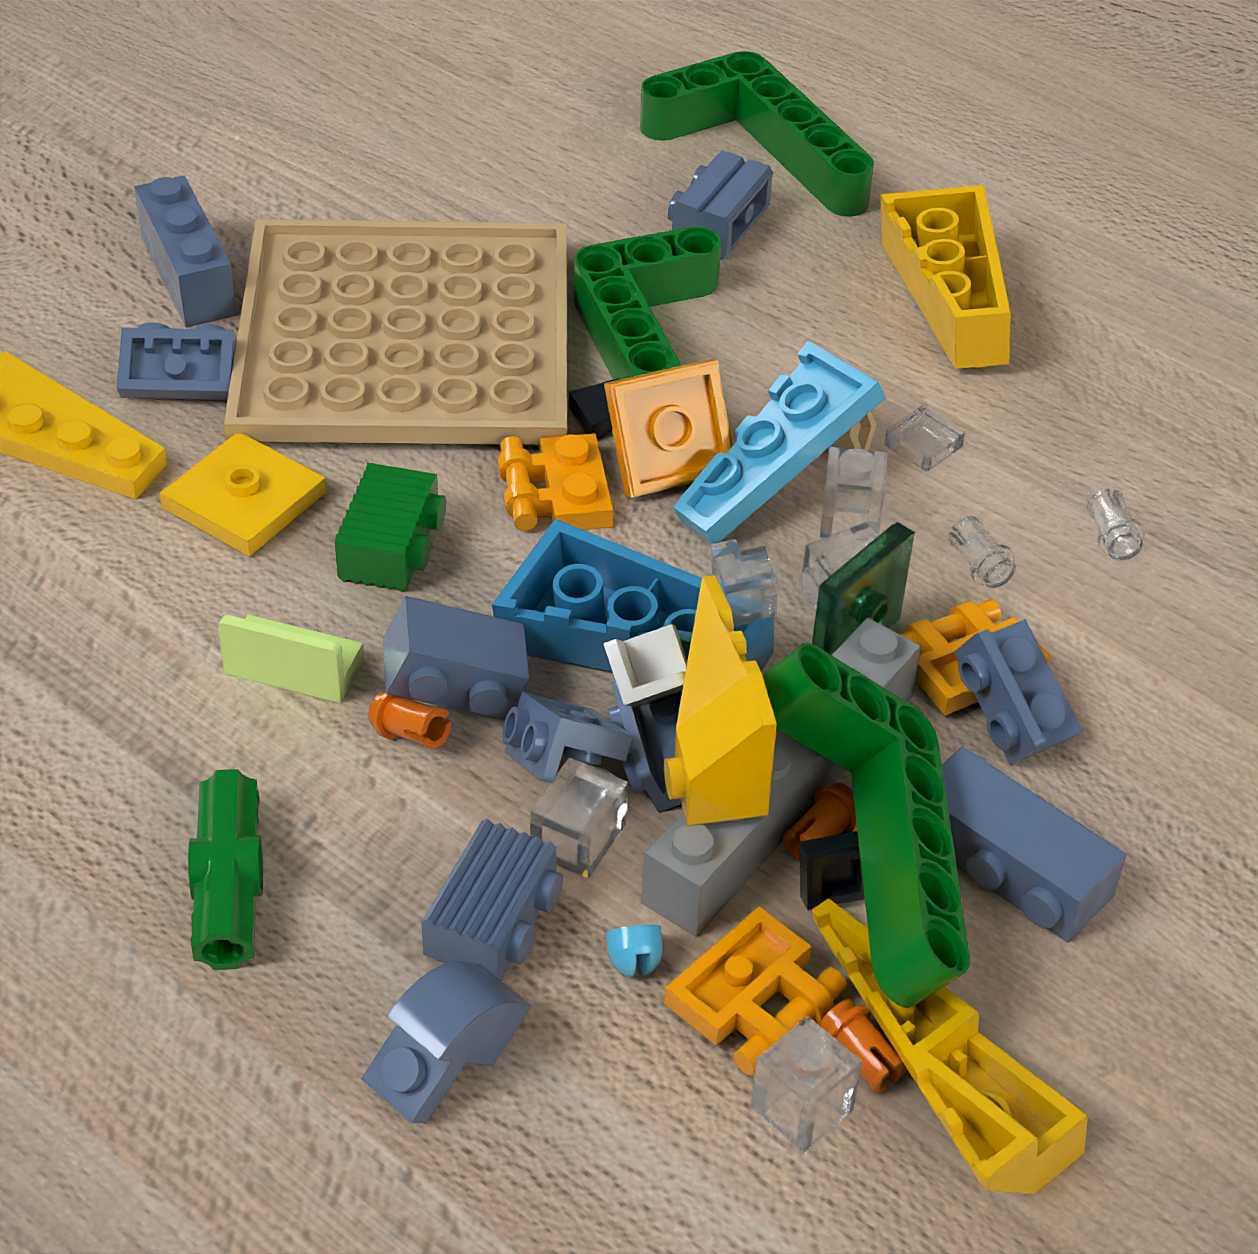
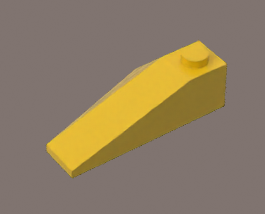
(722, 722)

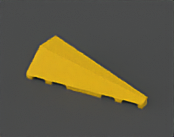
(994, 1109)

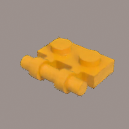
(573, 481)
(937, 663)
(740, 974)

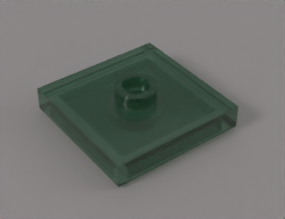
(864, 587)

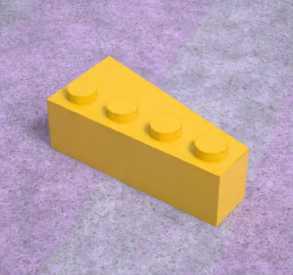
(952, 269)

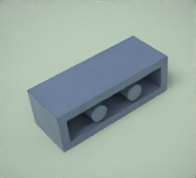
(185, 251)
(1027, 847)

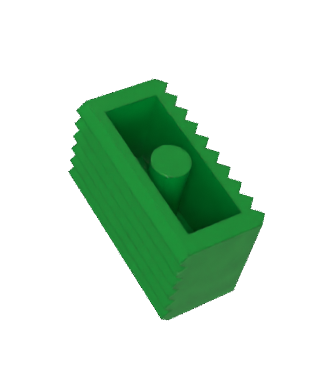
(389, 526)

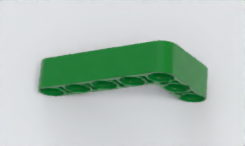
(771, 110)
(626, 277)
(899, 810)

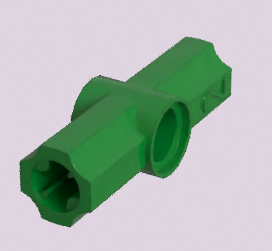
(225, 870)

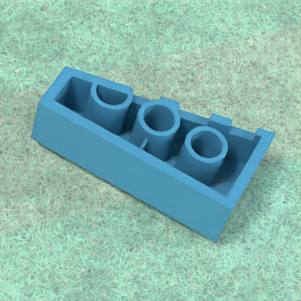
(589, 591)

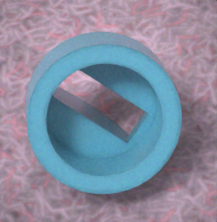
(635, 944)

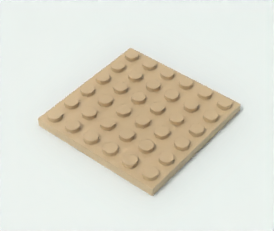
(402, 333)

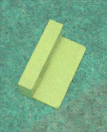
(289, 656)

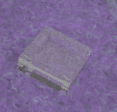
(924, 438)

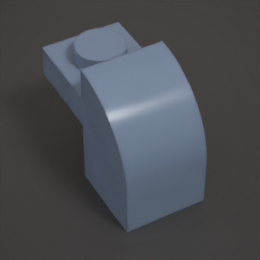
(442, 1023)

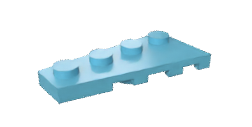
(793, 429)

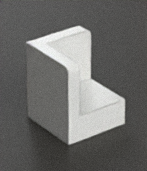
(648, 665)

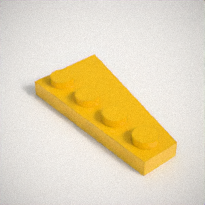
(71, 435)

